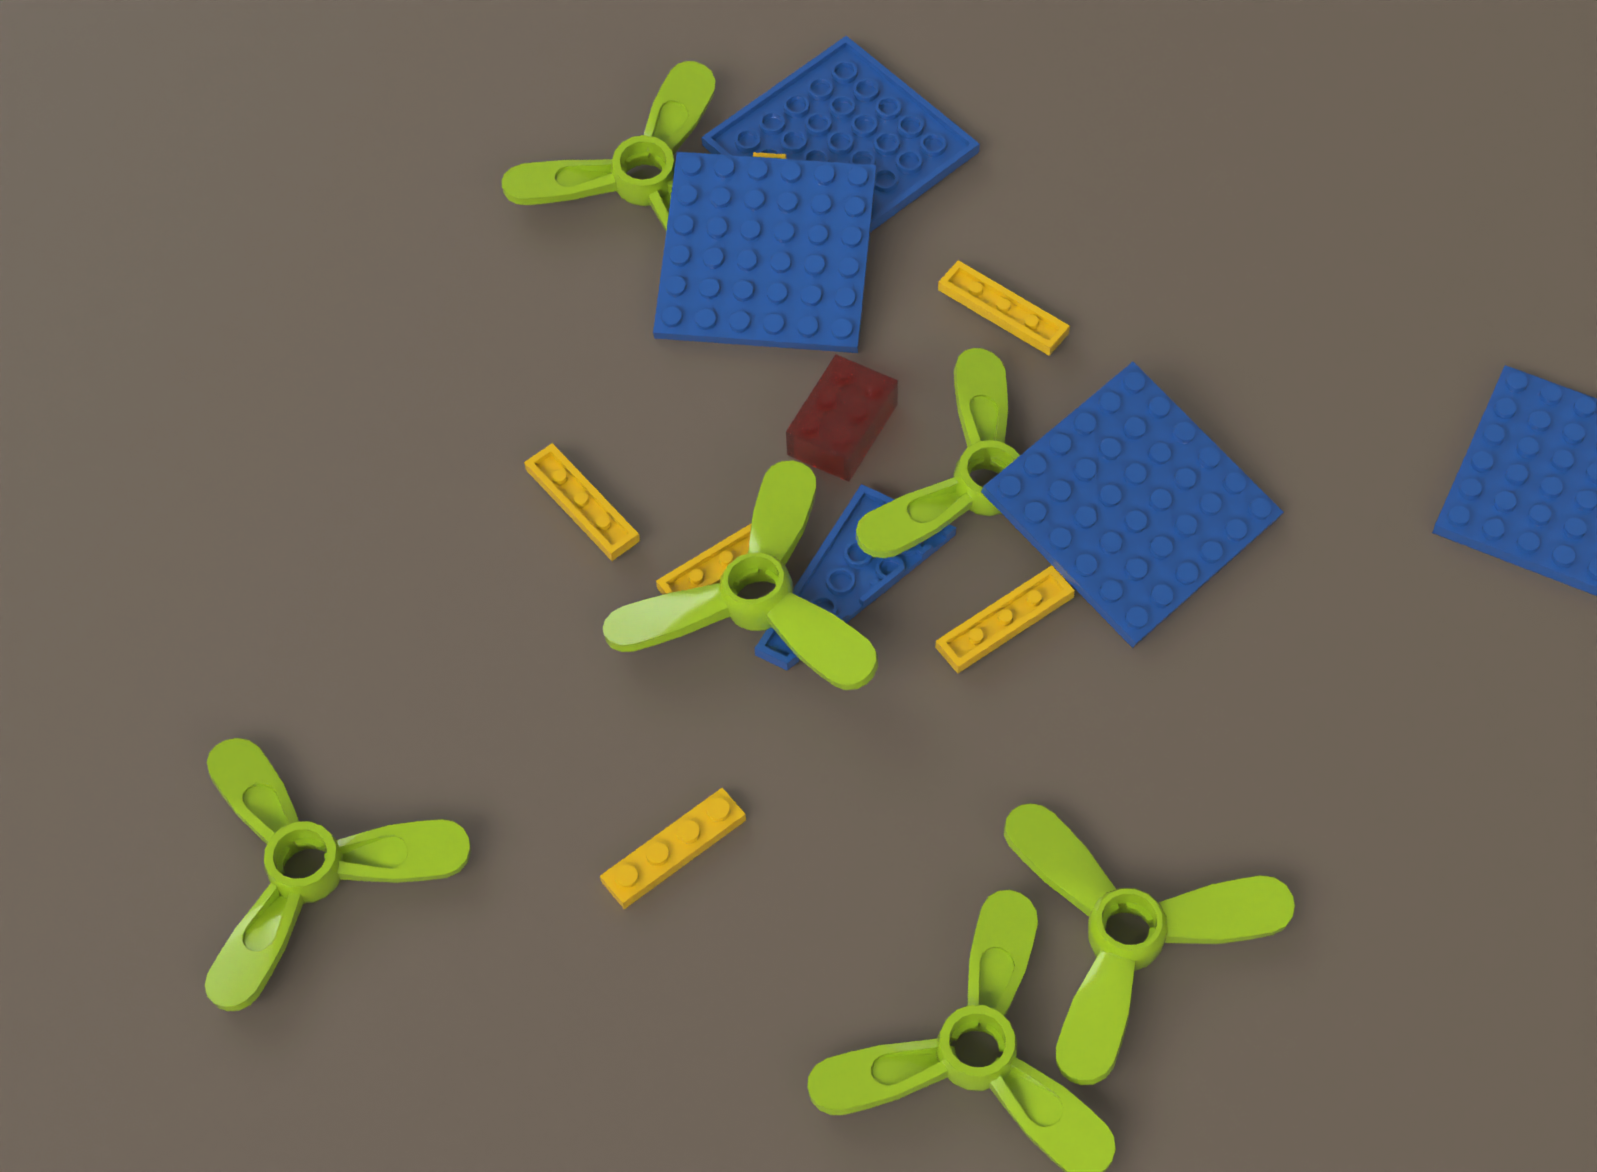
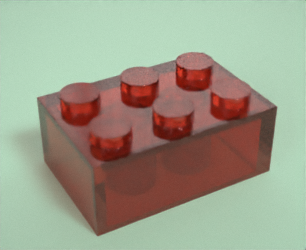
(842, 417)

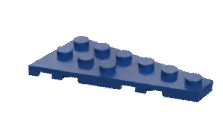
(846, 577)

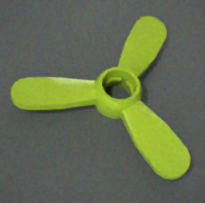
(670, 122)
(923, 513)
(810, 631)
(380, 855)
(1207, 915)
(1038, 1104)

